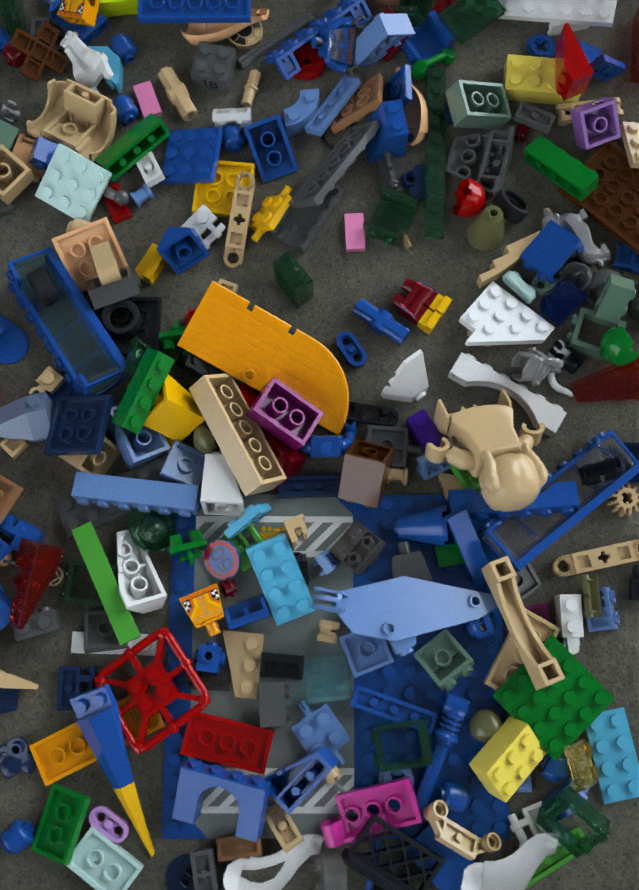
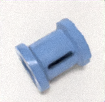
(141, 195)

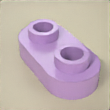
(108, 826)

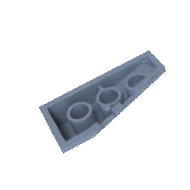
(27, 418)

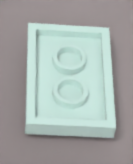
(104, 863)

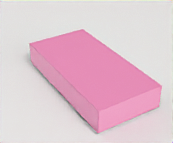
(147, 99)
(354, 232)

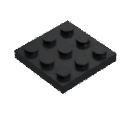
(151, 322)

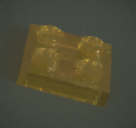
(581, 764)

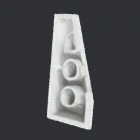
(409, 381)

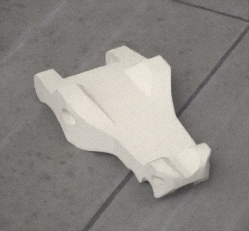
(88, 64)

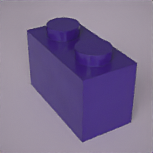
(423, 429)

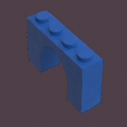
(249, 791)

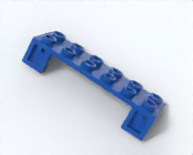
(284, 57)

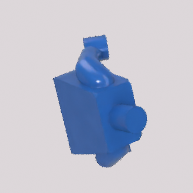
(330, 444)

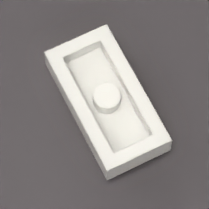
(150, 170)

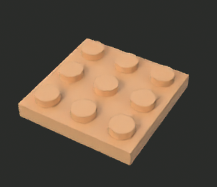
(76, 254)

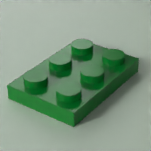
(60, 824)

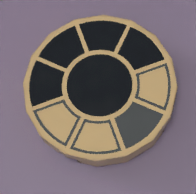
(248, 37)

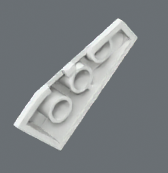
(137, 577)

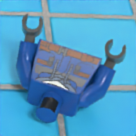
(337, 44)

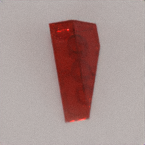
(609, 384)
(37, 567)

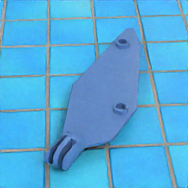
(403, 607)

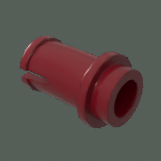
(521, 130)

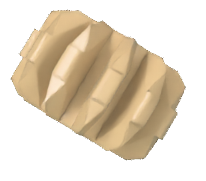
(631, 503)

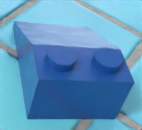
(270, 148)

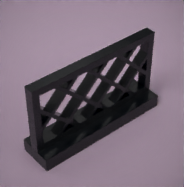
(378, 873)

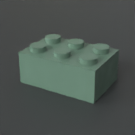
(478, 104)

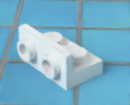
(237, 116)

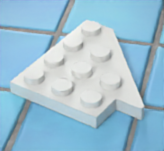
(503, 320)

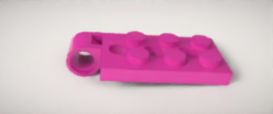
(345, 830)

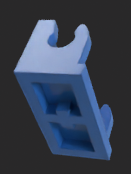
(246, 612)

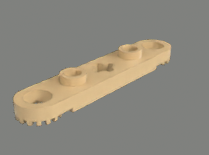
(241, 205)
(588, 560)

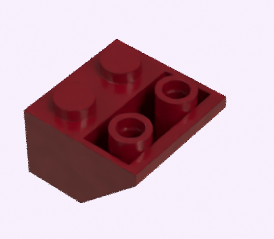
(288, 458)

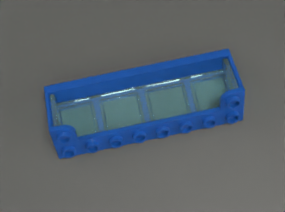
(68, 326)

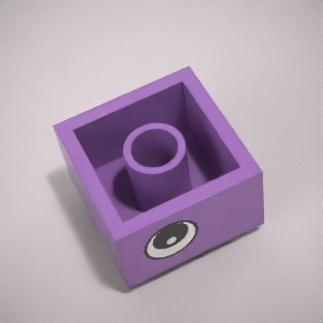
(595, 123)

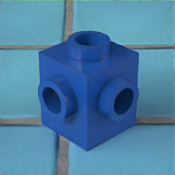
(213, 665)

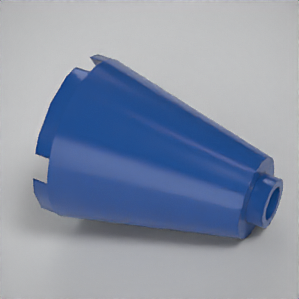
(425, 526)

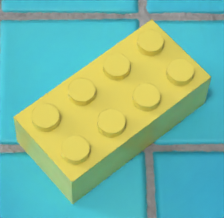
(532, 80)

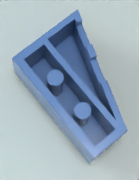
(379, 36)

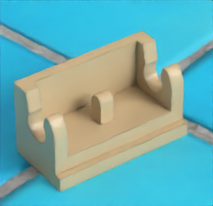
(293, 526)

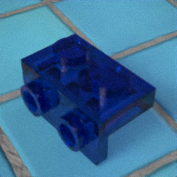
(561, 301)

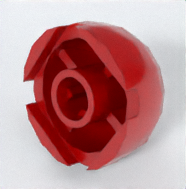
(470, 199)

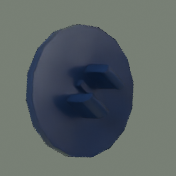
(179, 874)

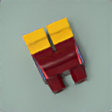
(422, 305)

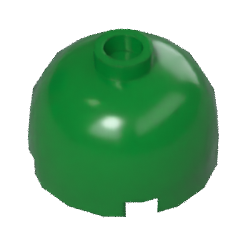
(617, 347)

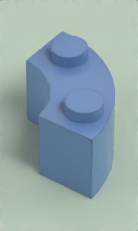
(301, 112)

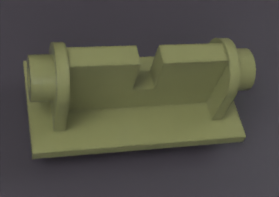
(590, 597)

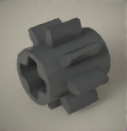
(9, 112)

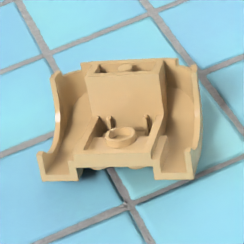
(76, 118)

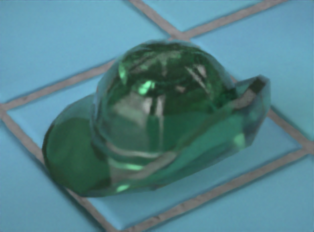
(151, 530)

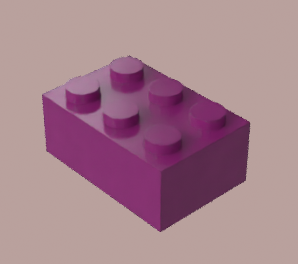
(284, 414)

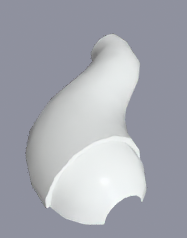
(292, 859)
(513, 871)

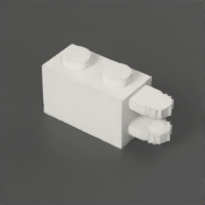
(570, 620)

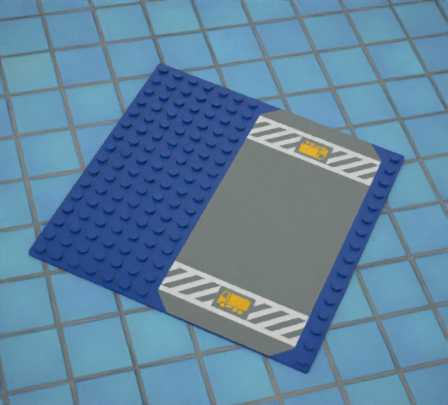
(403, 679)

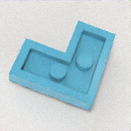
(251, 515)

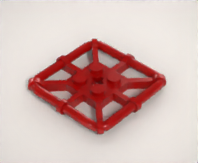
(165, 693)

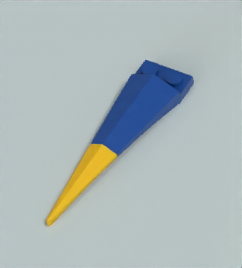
(102, 729)

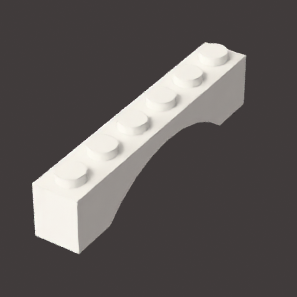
(473, 373)

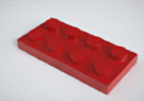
(227, 742)

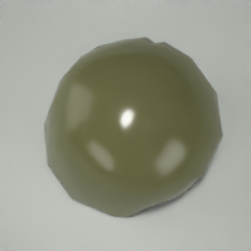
(204, 441)
(484, 724)

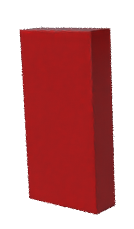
(117, 212)

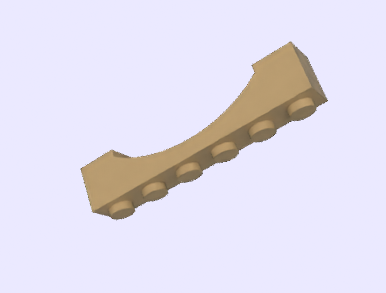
(538, 661)

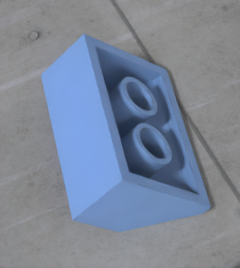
(136, 448)

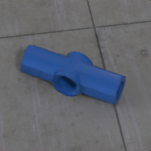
(381, 321)

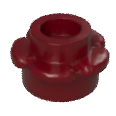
(228, 587)

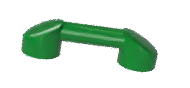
(419, 68)

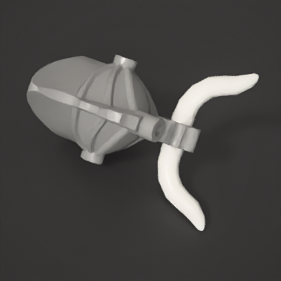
(538, 367)

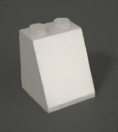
(219, 488)

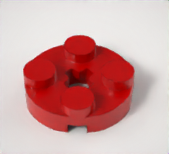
(314, 69)

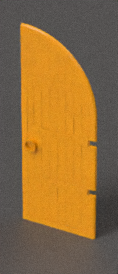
(259, 347)

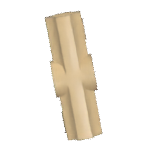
(177, 93)

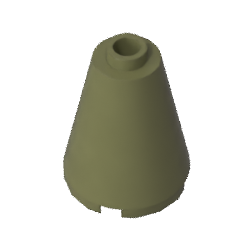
(487, 229)

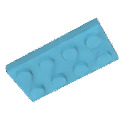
(280, 578)
(614, 756)

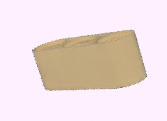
(105, 263)

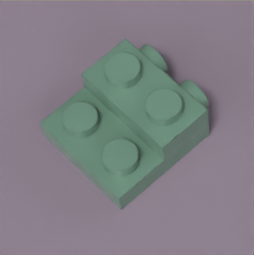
(444, 660)

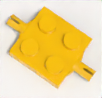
(270, 213)

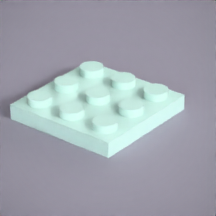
(73, 183)

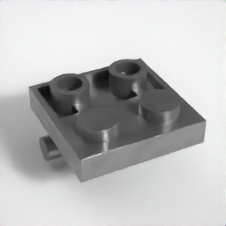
(358, 548)

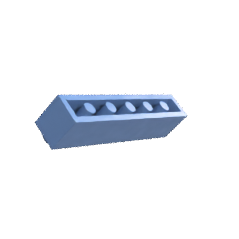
(136, 493)

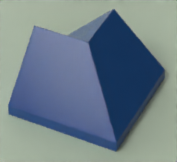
(182, 248)

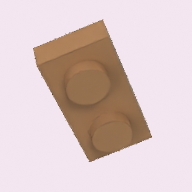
(234, 848)

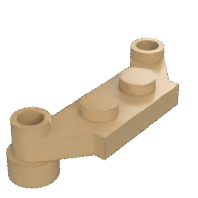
(457, 837)

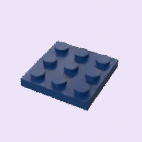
(192, 156)

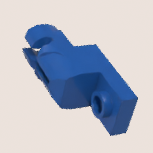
(18, 529)

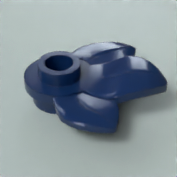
(418, 186)
(15, 760)

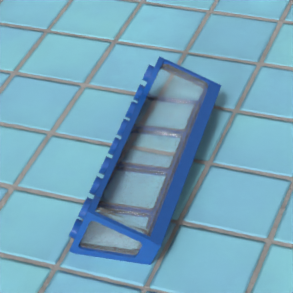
(527, 537)

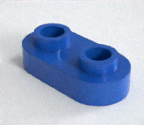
(351, 350)

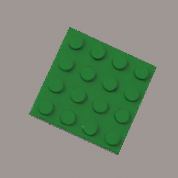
(557, 711)

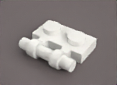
(203, 220)
(530, 815)

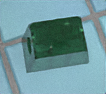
(13, 7)

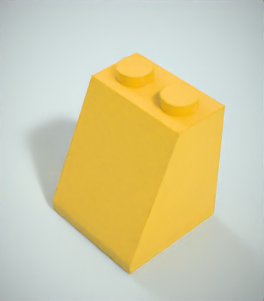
(174, 411)

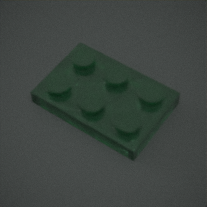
(470, 17)

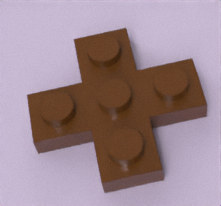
(39, 51)

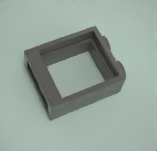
(115, 291)

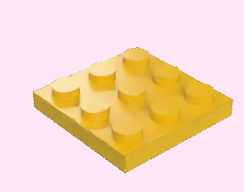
(219, 195)

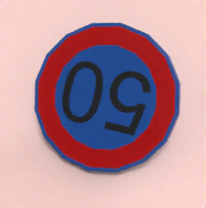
(222, 559)

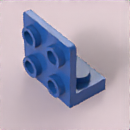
(604, 67)

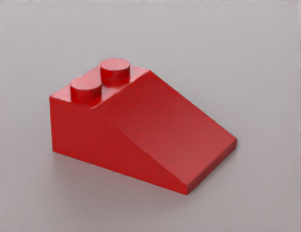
(572, 65)

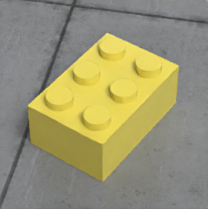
(507, 759)

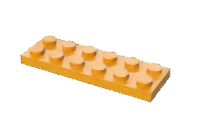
(69, 750)

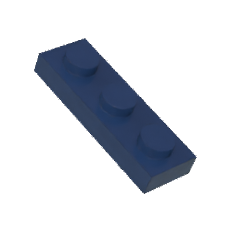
(310, 487)

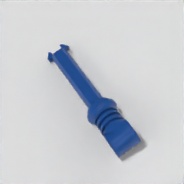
(445, 738)

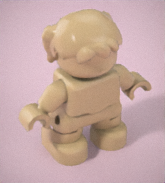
(490, 449)

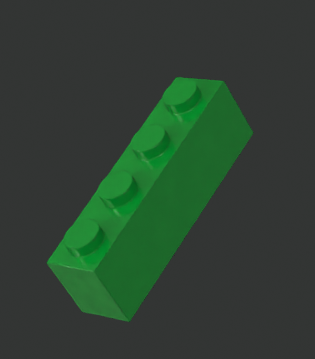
(133, 146)
(561, 168)
(142, 390)

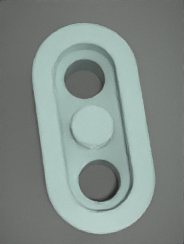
(518, 286)

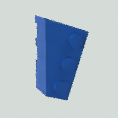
(298, 778)

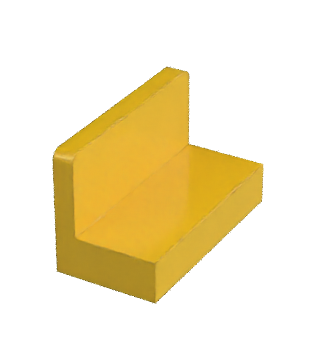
(151, 265)

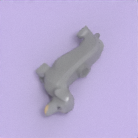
(576, 226)

